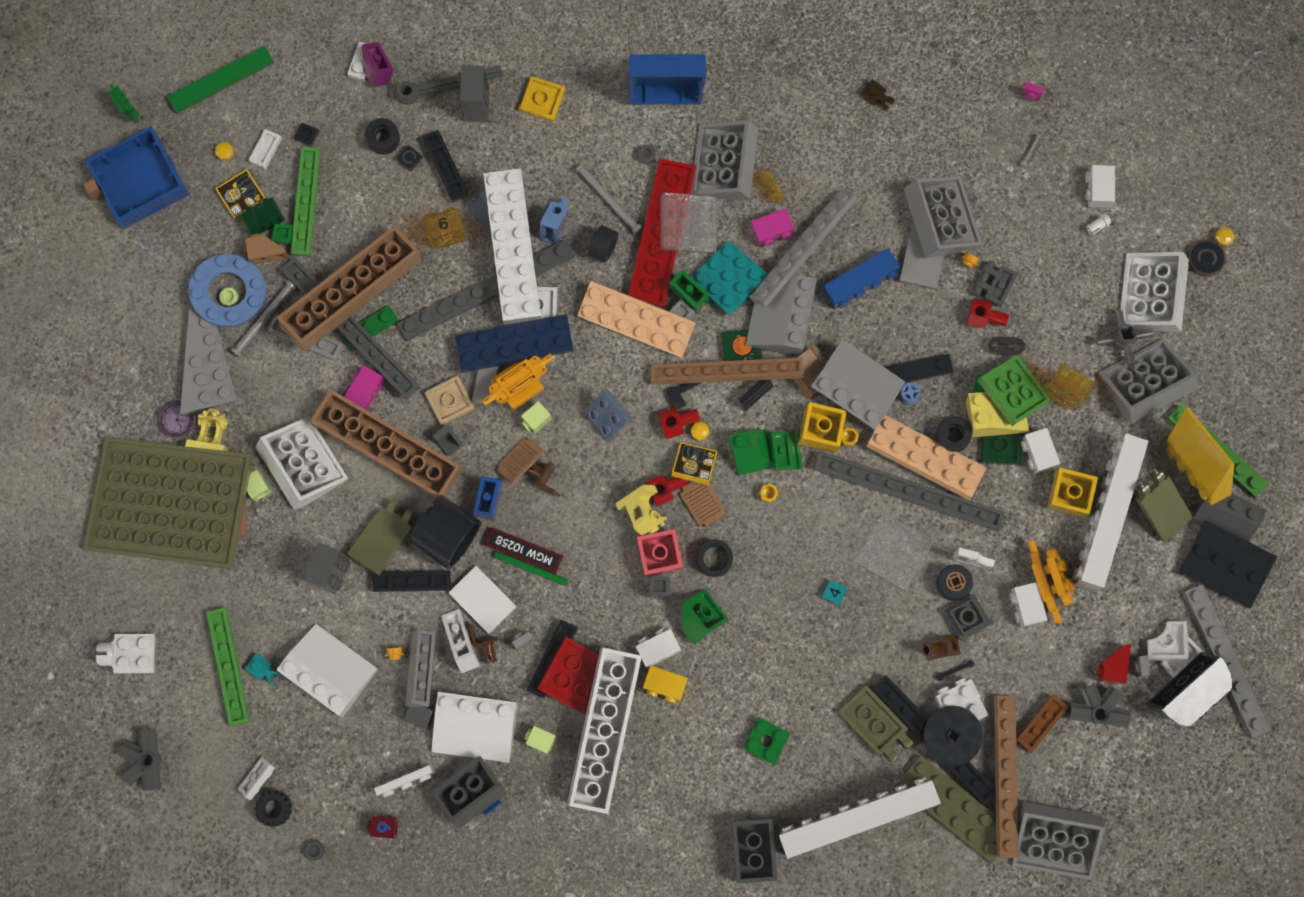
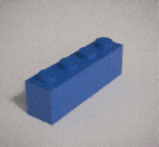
(861, 278)

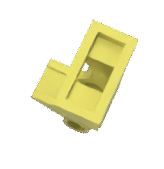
(207, 419)
(640, 497)

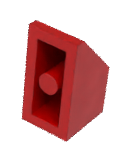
(1115, 666)

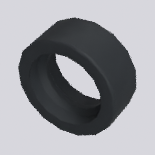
(729, 558)

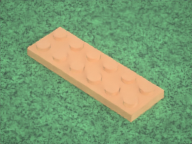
(636, 319)
(926, 457)

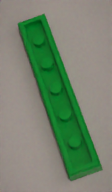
(220, 79)

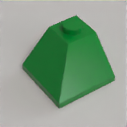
(751, 451)
(701, 616)

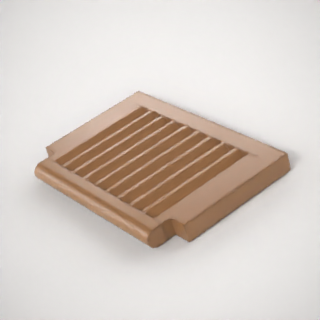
(520, 460)
(702, 503)

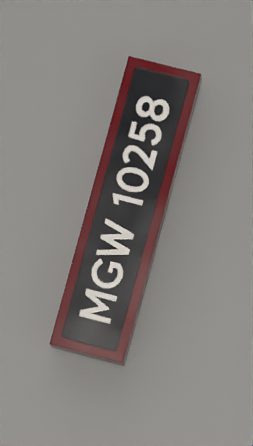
(524, 550)

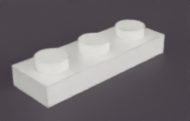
(405, 781)

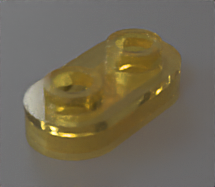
(775, 192)

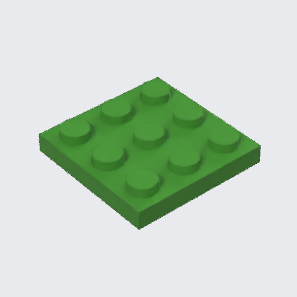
(1014, 390)

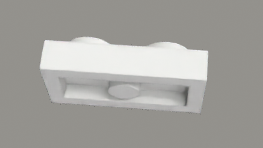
(356, 68)
(256, 778)

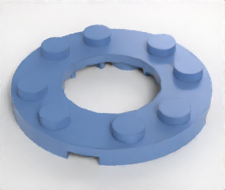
(227, 316)

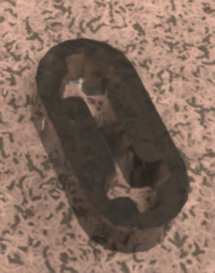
(1006, 341)

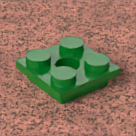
(123, 103)
(778, 736)

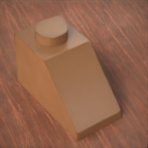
(263, 250)

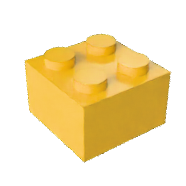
(822, 427)
(1072, 492)

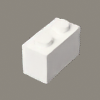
(1100, 186)
(1040, 451)
(1028, 605)
(658, 648)

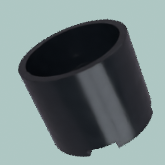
(445, 532)

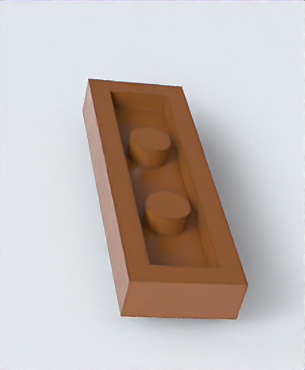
(1042, 723)

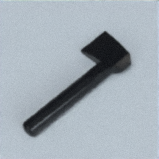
(674, 394)

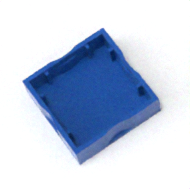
(666, 79)
(137, 177)

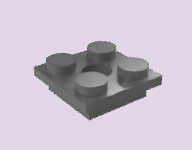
(966, 629)

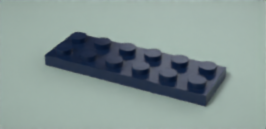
(514, 343)

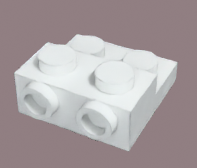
(962, 695)

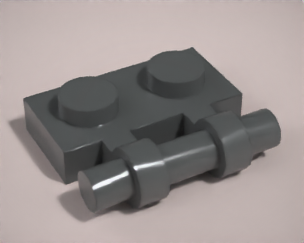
(1000, 286)

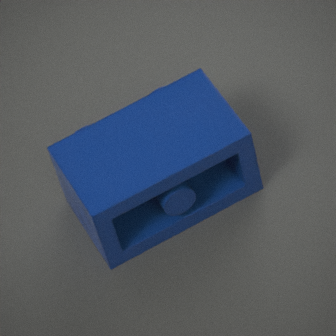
(487, 498)

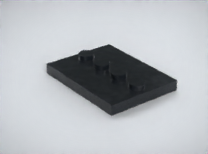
(1227, 564)

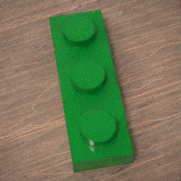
(377, 323)

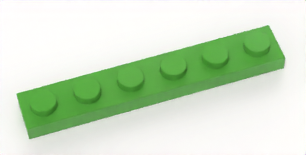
(305, 201)
(1243, 473)
(228, 667)

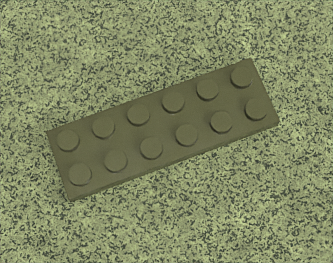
(958, 809)

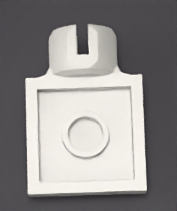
(128, 653)

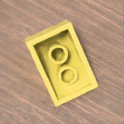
(987, 419)

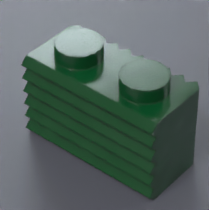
(262, 216)

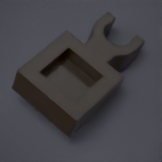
(876, 93)

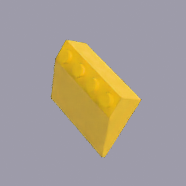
(1201, 458)

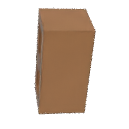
(94, 190)

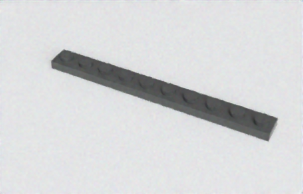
(477, 294)
(357, 336)
(909, 491)

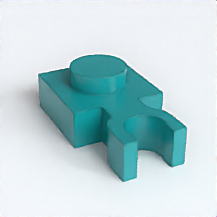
(261, 668)

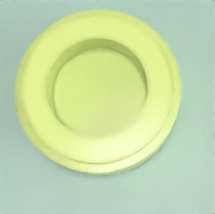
(229, 297)

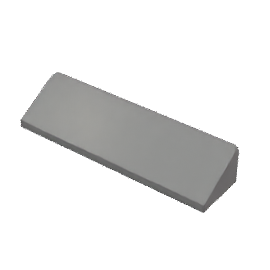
(420, 668)

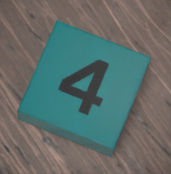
(834, 592)

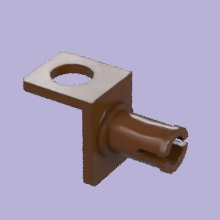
(543, 476)
(487, 645)
(940, 648)

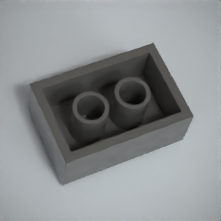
(473, 93)
(327, 568)
(469, 792)
(754, 851)

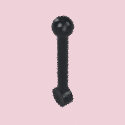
(940, 676)

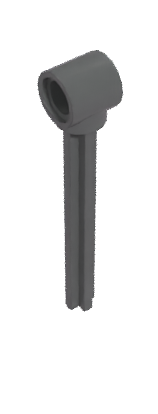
(435, 86)

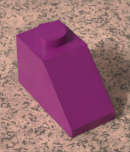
(376, 64)

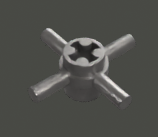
(1128, 331)

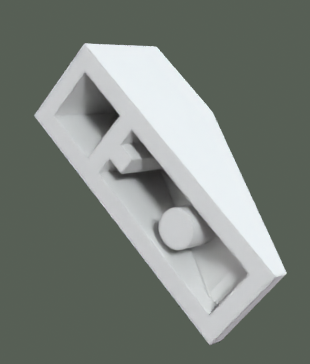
(460, 641)

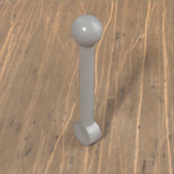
(1023, 163)

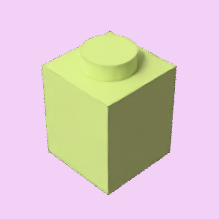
(536, 417)
(257, 486)
(540, 739)

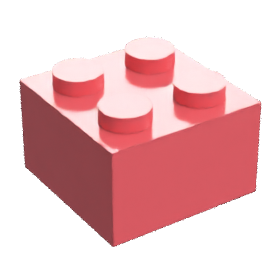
(660, 553)

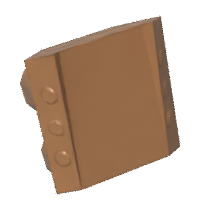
(813, 364)

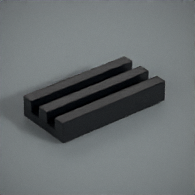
(755, 394)

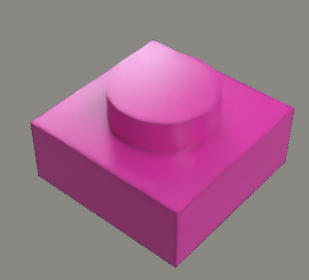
(1032, 92)

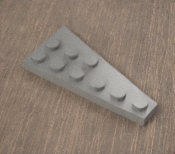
(205, 368)

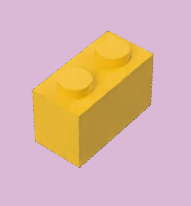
(665, 684)

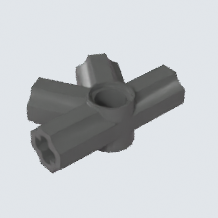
(1105, 703)
(138, 757)

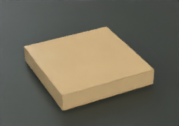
(449, 400)

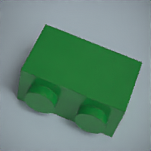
(689, 291)

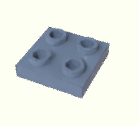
(607, 414)

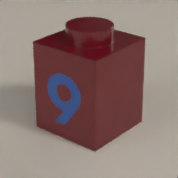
(383, 827)

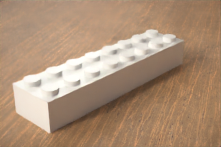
(512, 246)
(1110, 513)
(604, 730)
(859, 818)

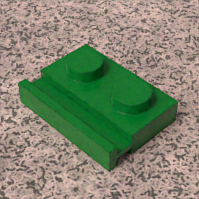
(785, 450)

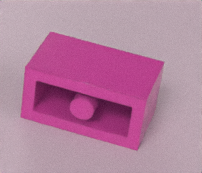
(772, 228)
(364, 387)

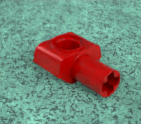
(990, 315)
(681, 420)
(668, 485)

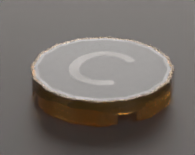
(1206, 258)

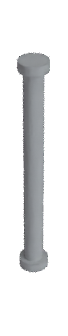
(607, 197)
(263, 318)

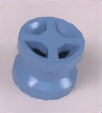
(911, 390)

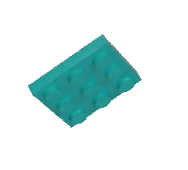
(729, 277)

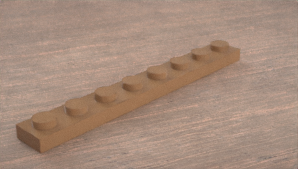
(727, 371)
(1006, 777)

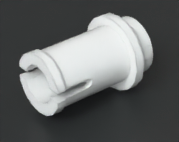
(1100, 223)

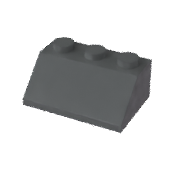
(1232, 515)

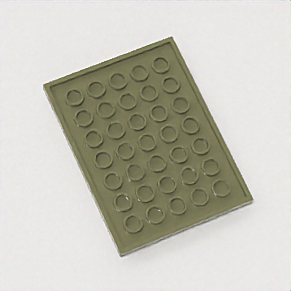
(168, 502)

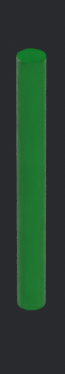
(531, 568)

